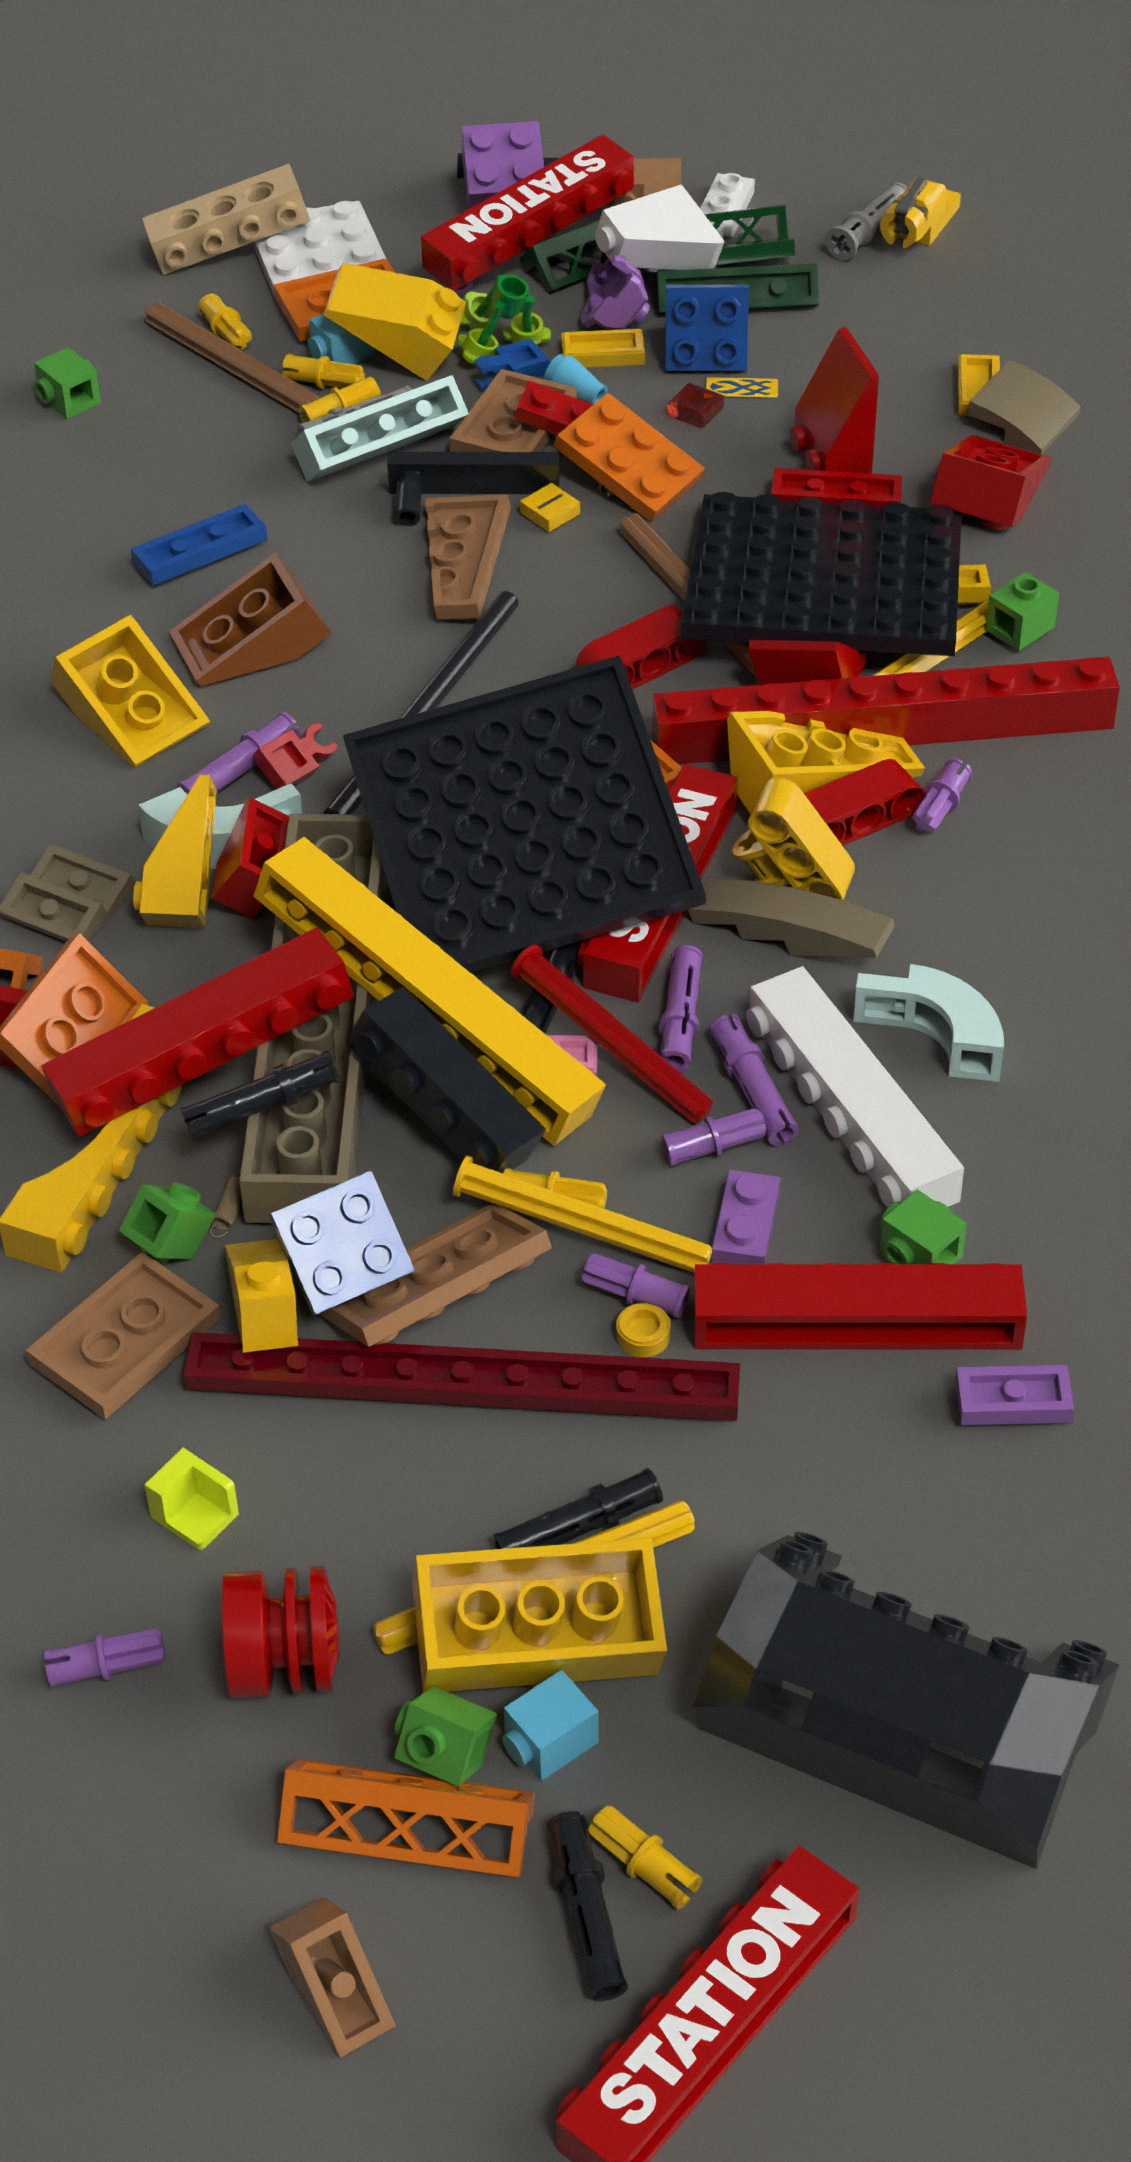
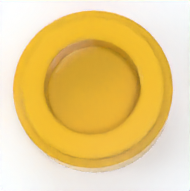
(643, 1330)

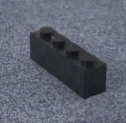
(444, 1083)

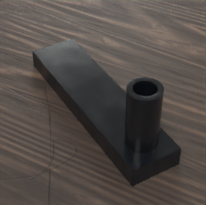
(465, 473)

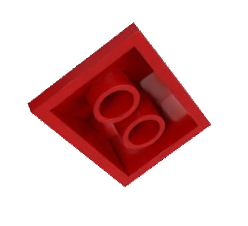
(838, 410)
(989, 480)

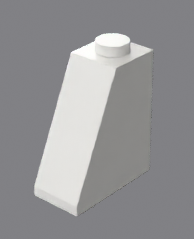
(660, 232)

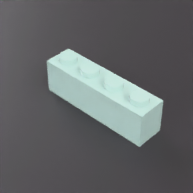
(379, 428)

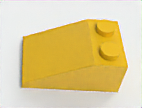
(397, 314)
(127, 692)

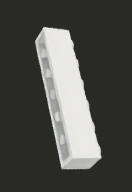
(852, 1090)

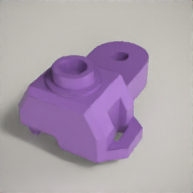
(615, 295)

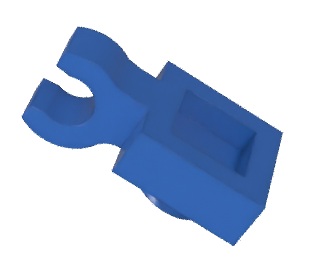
(518, 357)

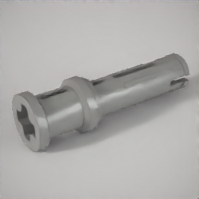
(860, 226)

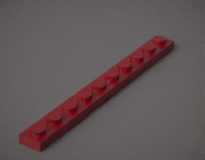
(468, 1377)

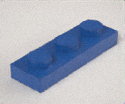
(199, 544)

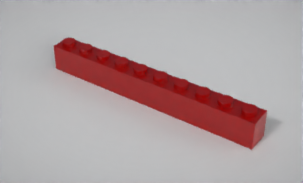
(908, 705)

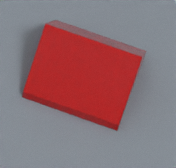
(803, 661)

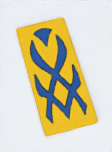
(743, 387)

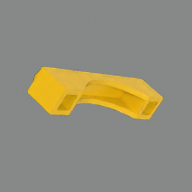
(55, 1211)

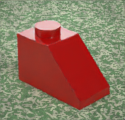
(253, 840)

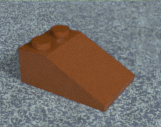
(251, 625)

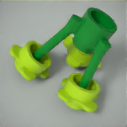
(504, 300)

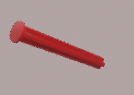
(611, 1034)

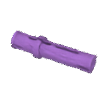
(239, 758)
(679, 1023)
(746, 1066)

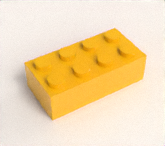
(538, 1611)

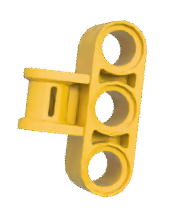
(793, 843)

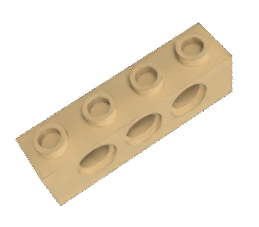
(226, 219)

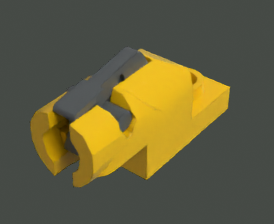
(919, 213)

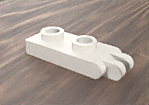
(728, 193)

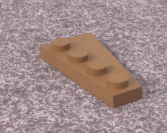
(464, 550)

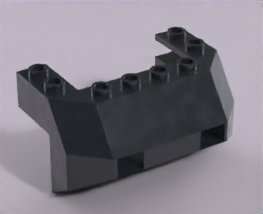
(890, 1687)

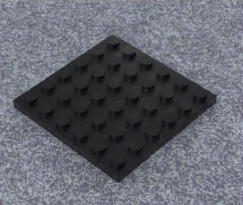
(825, 574)
(525, 817)

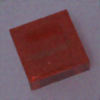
(695, 405)

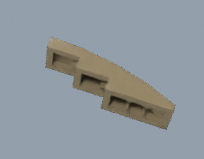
(803, 919)

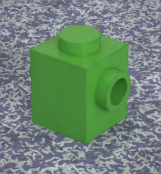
(67, 383)
(1022, 611)
(167, 1221)
(921, 1232)
(444, 1735)

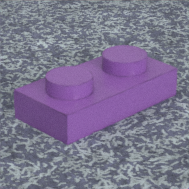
(746, 1218)
(1014, 1395)

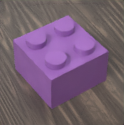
(498, 157)

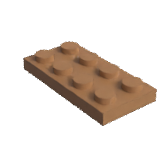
(446, 1267)

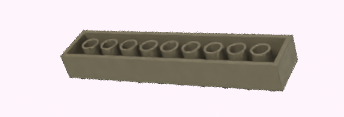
(315, 1141)

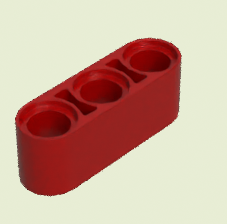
(646, 646)
(867, 800)

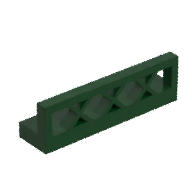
(566, 248)
(750, 250)
(768, 285)

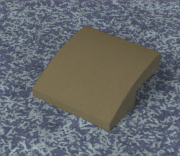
(1026, 406)
(67, 895)

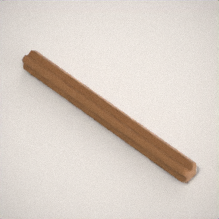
(228, 356)
(670, 568)

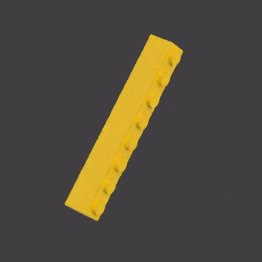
(390, 954)

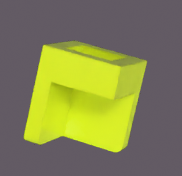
(192, 1499)

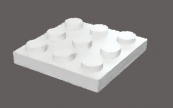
(319, 246)

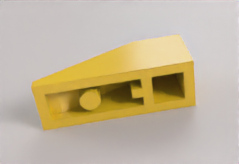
(179, 867)
(262, 1295)

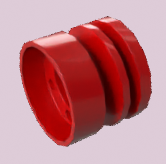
(278, 1632)

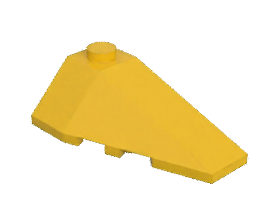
(809, 755)

